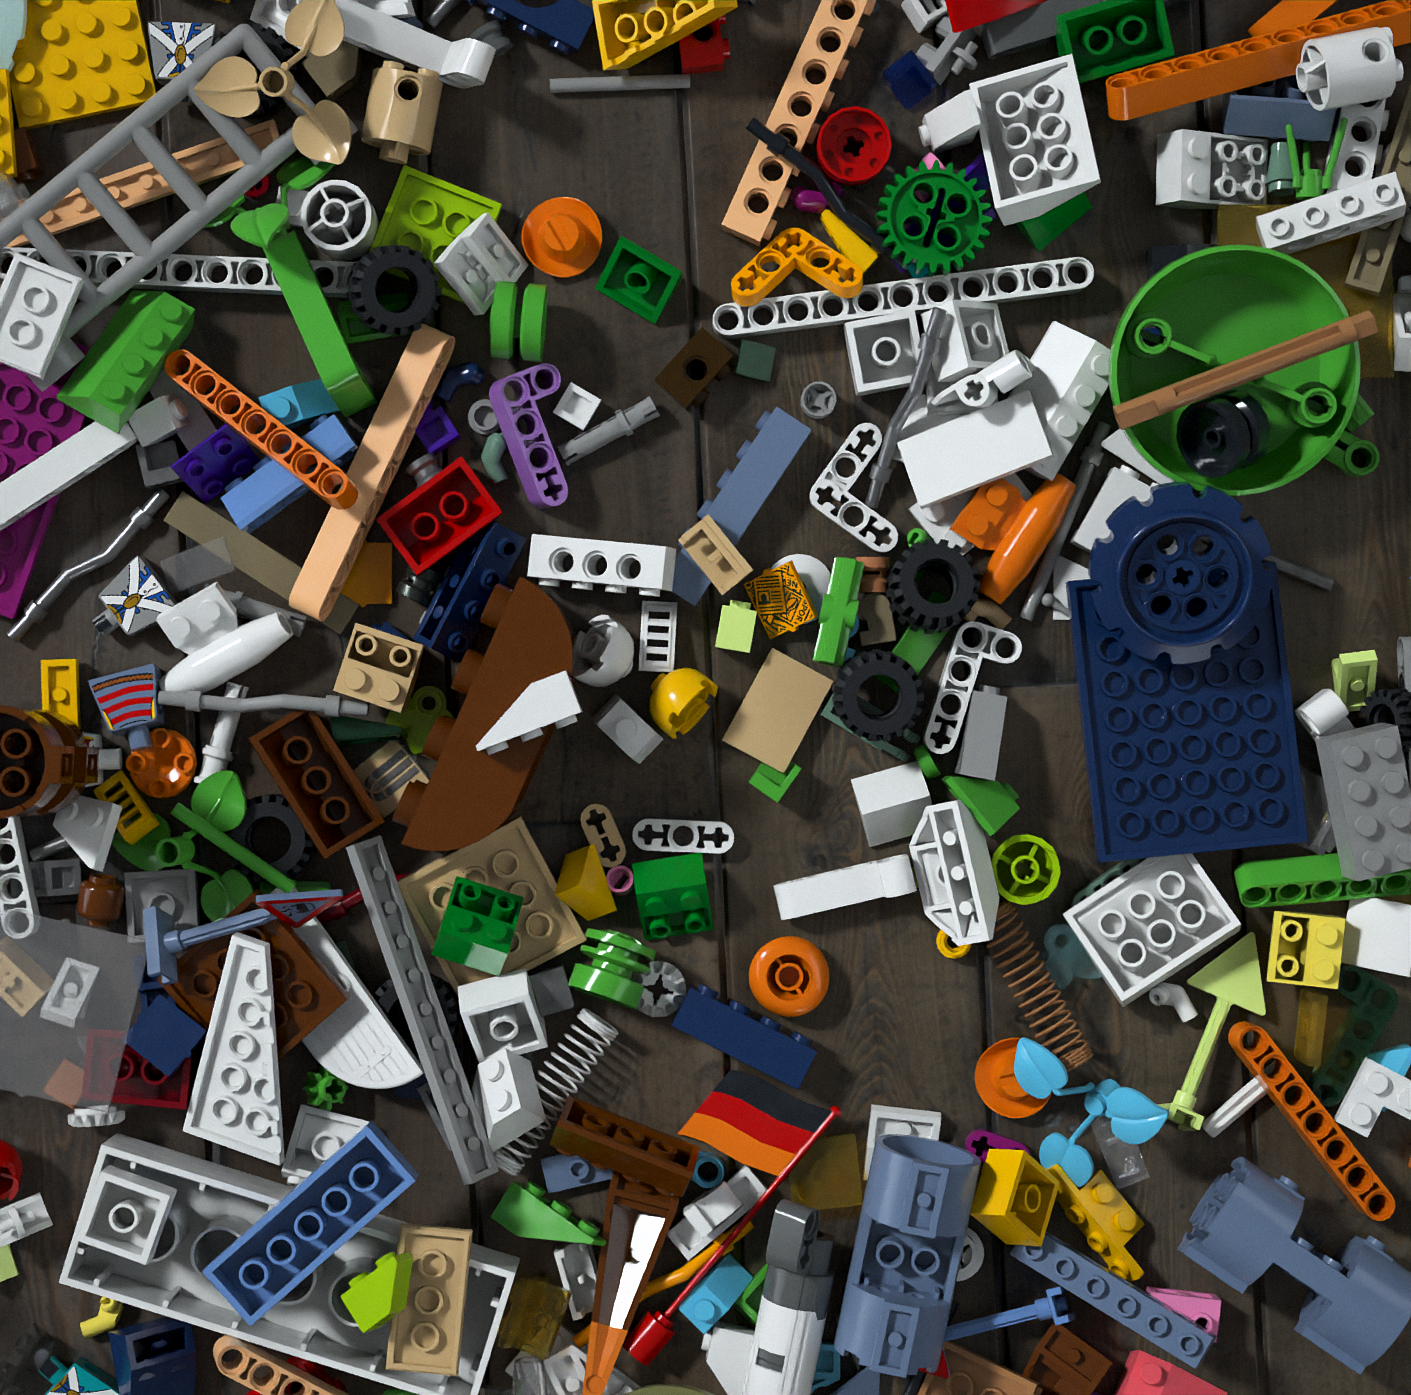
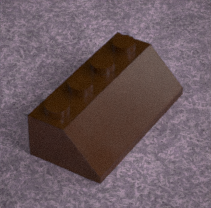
(316, 781)
(625, 1147)

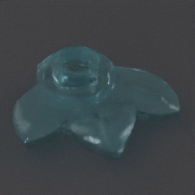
(1069, 959)

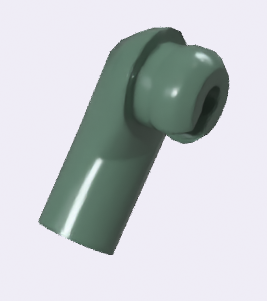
(492, 457)

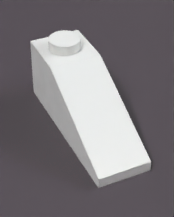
(951, 124)

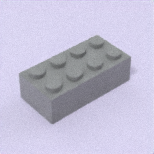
(1368, 799)

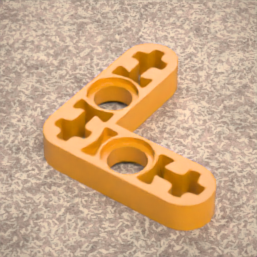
(798, 258)

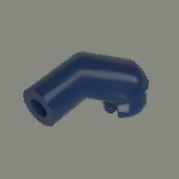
(457, 376)

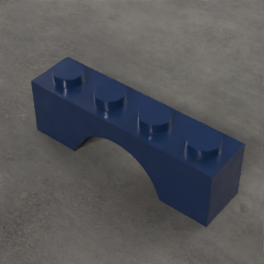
(561, 22)

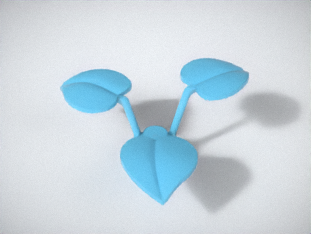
(1132, 1113)

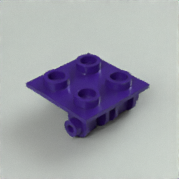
(215, 463)

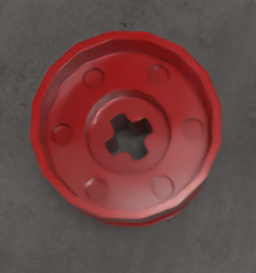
(862, 127)

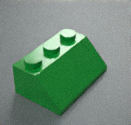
(1114, 36)

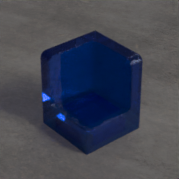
(909, 80)

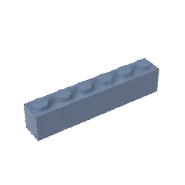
(743, 492)

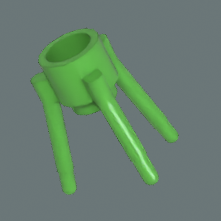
(1309, 181)

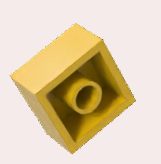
(1015, 1197)

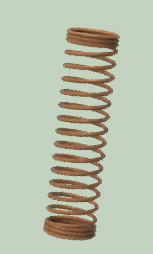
(1073, 1058)

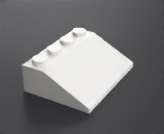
(1035, 138)
(1151, 923)

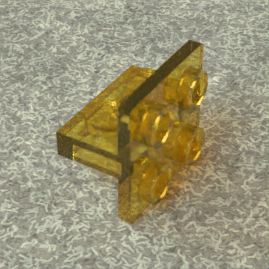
(534, 1316)

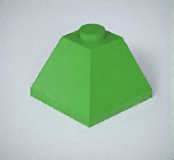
(985, 799)

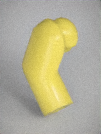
(106, 1320)

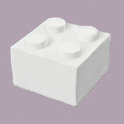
(882, 351)
(502, 1015)
(126, 1214)

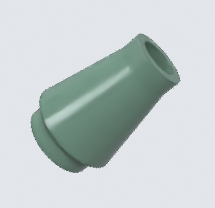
(1279, 172)

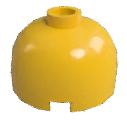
(680, 700)

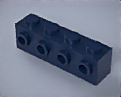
(464, 592)
(745, 1036)

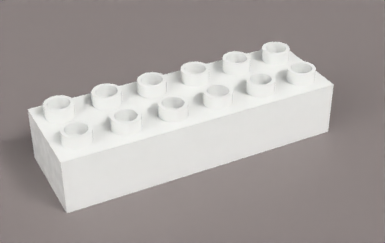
(311, 1321)

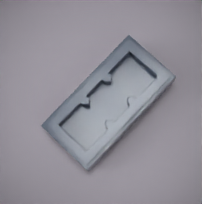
(567, 1172)

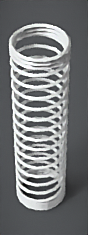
(607, 1032)

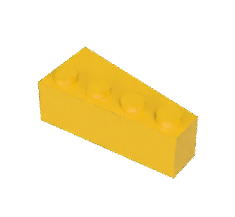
(639, 28)

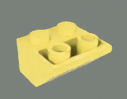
(1306, 949)

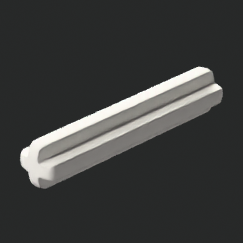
(1235, 1106)

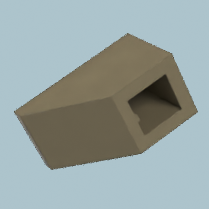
(336, 71)

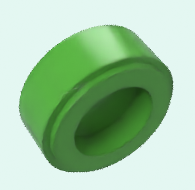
(926, 762)

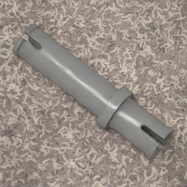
(622, 423)
(253, 609)

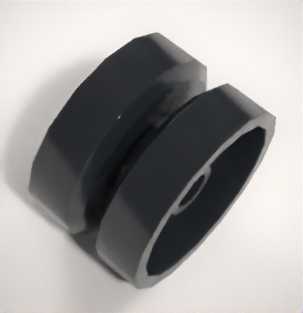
(1223, 433)

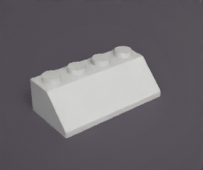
(1065, 389)

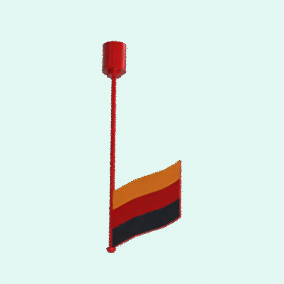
(758, 1129)

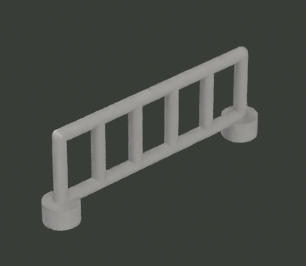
(202, 207)

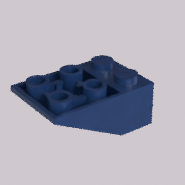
(155, 1358)

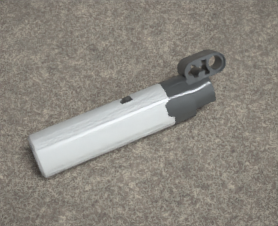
(791, 1304)

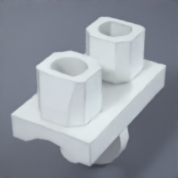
(23, 1219)

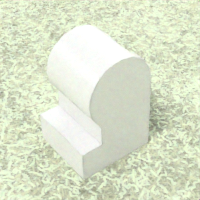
(711, 1208)

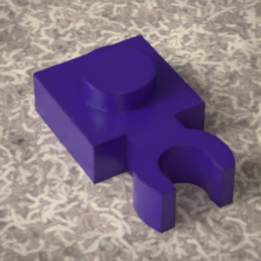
(436, 430)

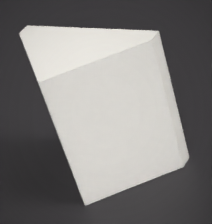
(891, 802)

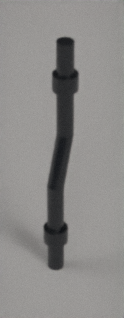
(779, 145)

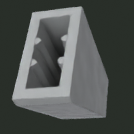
(981, 734)

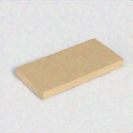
(430, 1328)

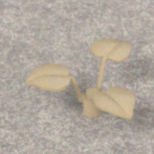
(232, 85)

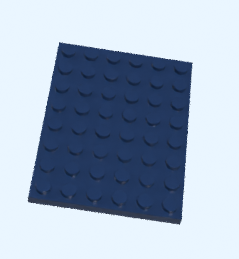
(1187, 749)

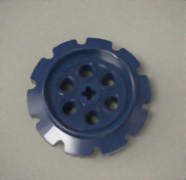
(1234, 545)

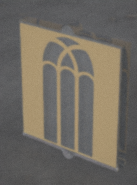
(387, 775)

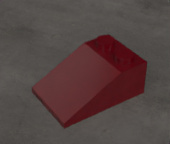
(146, 1085)

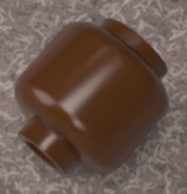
(100, 899)

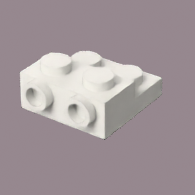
(315, 1139)

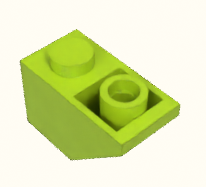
(382, 1293)

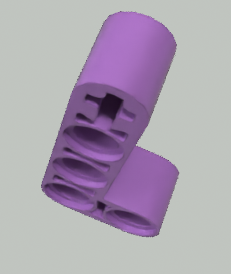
(536, 437)

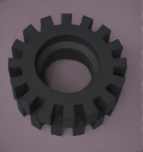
(1379, 708)

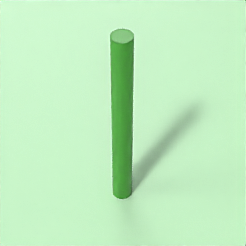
(233, 848)

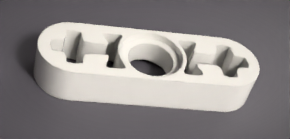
(673, 847)

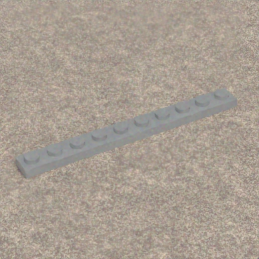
(422, 1010)

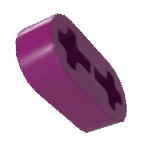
(993, 1139)

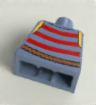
(130, 703)

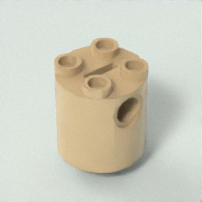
(400, 124)

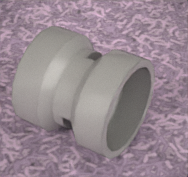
(819, 395)

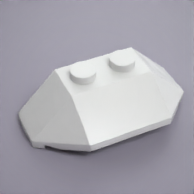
(955, 873)

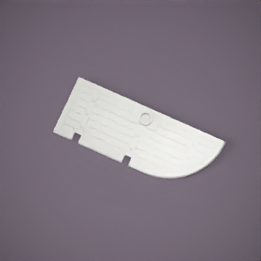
(357, 1038)

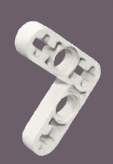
(841, 485)

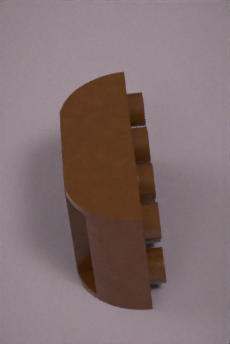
(468, 788)

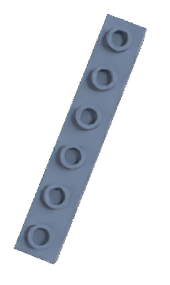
(1118, 1298)

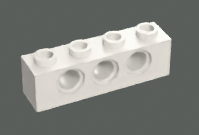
(1365, 153)
(1332, 215)
(549, 552)

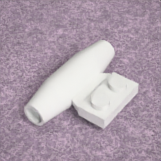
(215, 644)

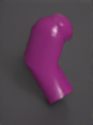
(810, 200)

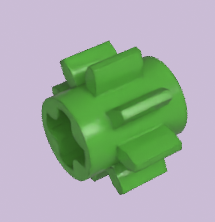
(324, 1089)

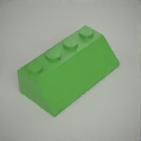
(128, 357)

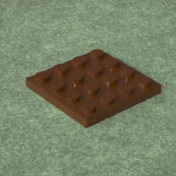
(302, 985)

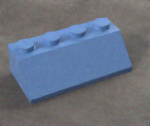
(273, 488)

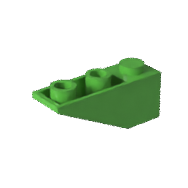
(533, 1216)

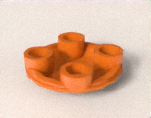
(165, 766)

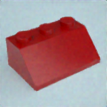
(439, 516)

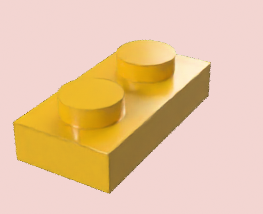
(61, 688)

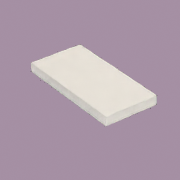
(975, 449)

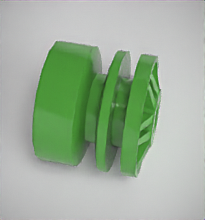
(612, 968)

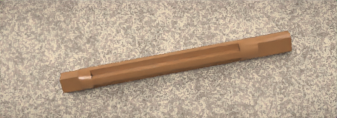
(1244, 369)

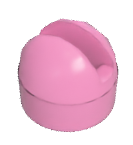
(616, 876)

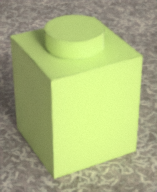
(736, 627)

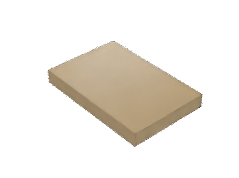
(777, 710)

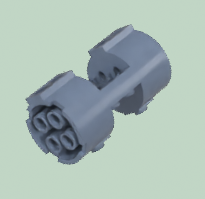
(907, 1254)
(1354, 1298)

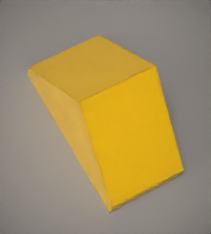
(584, 884)

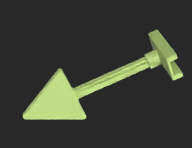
(1233, 980)

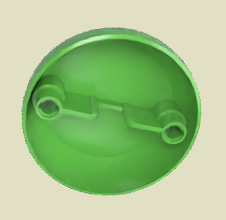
(1215, 311)

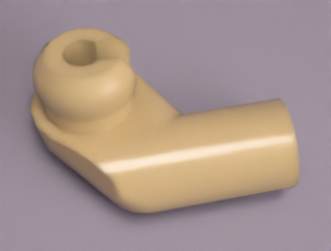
(991, 611)

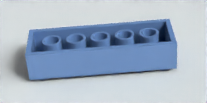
(310, 1223)

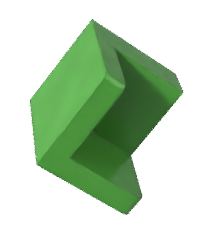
(772, 781)

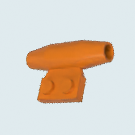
(1015, 529)

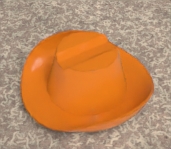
(562, 236)
(789, 976)
(998, 1084)

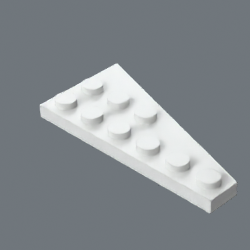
(238, 1071)

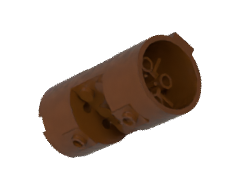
(42, 762)

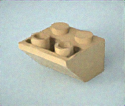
(379, 668)

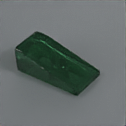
(356, 731)

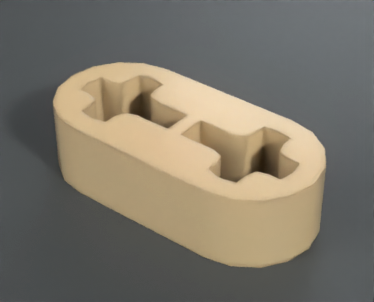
(611, 832)

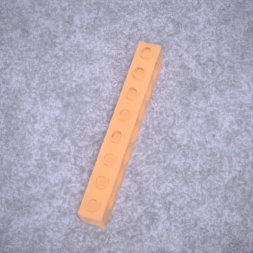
(739, 218)

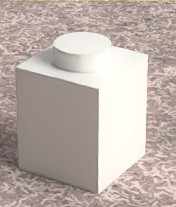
(159, 420)

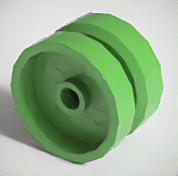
(515, 321)

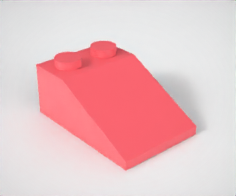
(1153, 1376)

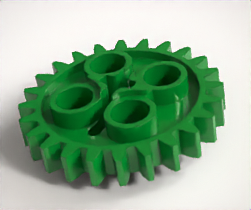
(904, 208)

